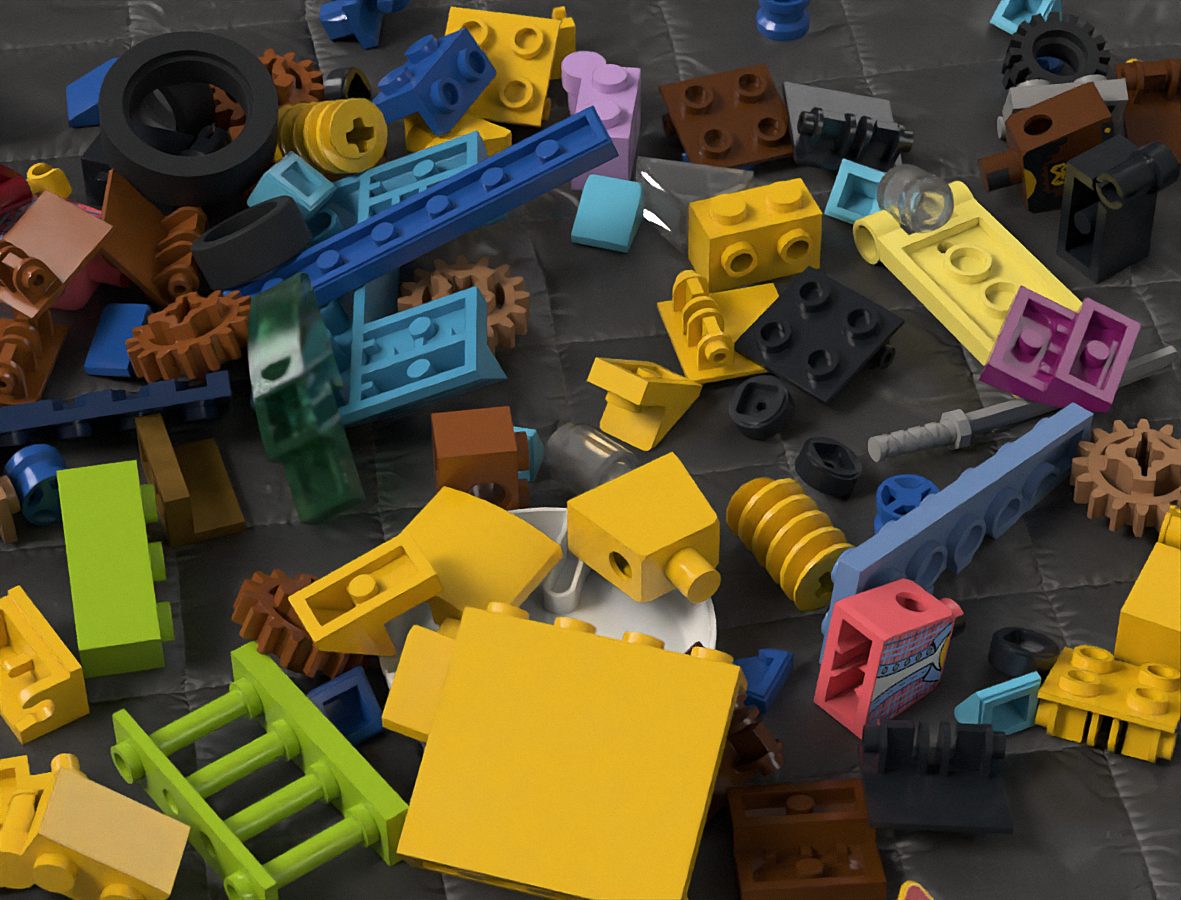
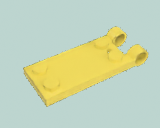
(975, 277)

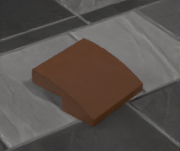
(804, 842)

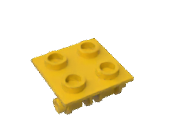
(523, 59)
(708, 325)
(1095, 682)

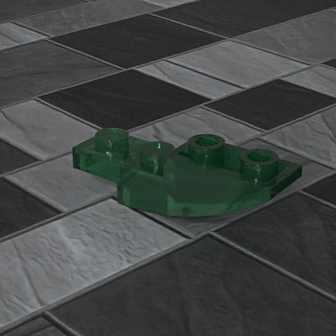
(295, 401)

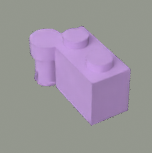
(617, 99)

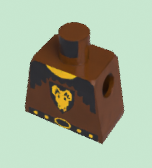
(1042, 143)

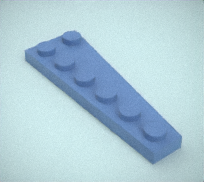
(953, 522)

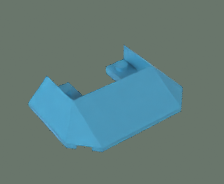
(411, 356)

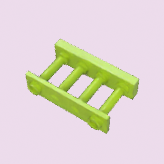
(295, 732)

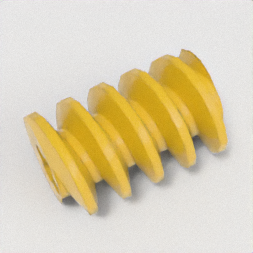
(333, 134)
(788, 538)

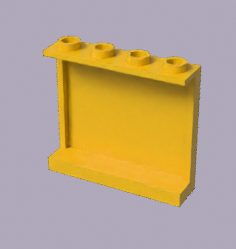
(570, 760)

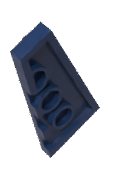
(76, 419)

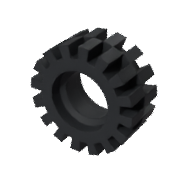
(1054, 40)

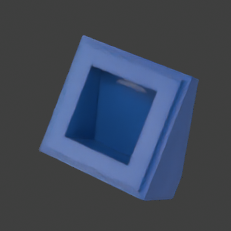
(84, 97)
(108, 348)

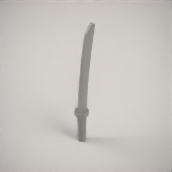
(957, 428)

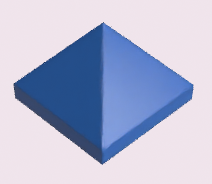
(350, 705)

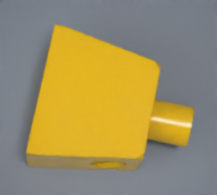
(649, 532)

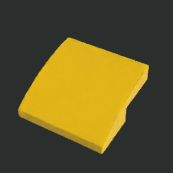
(479, 553)

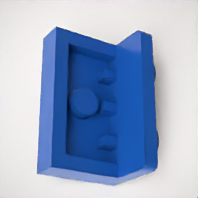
(436, 81)

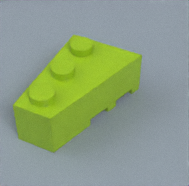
(114, 569)

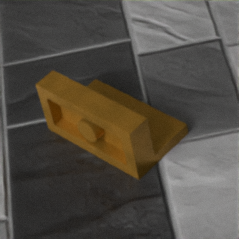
(189, 485)

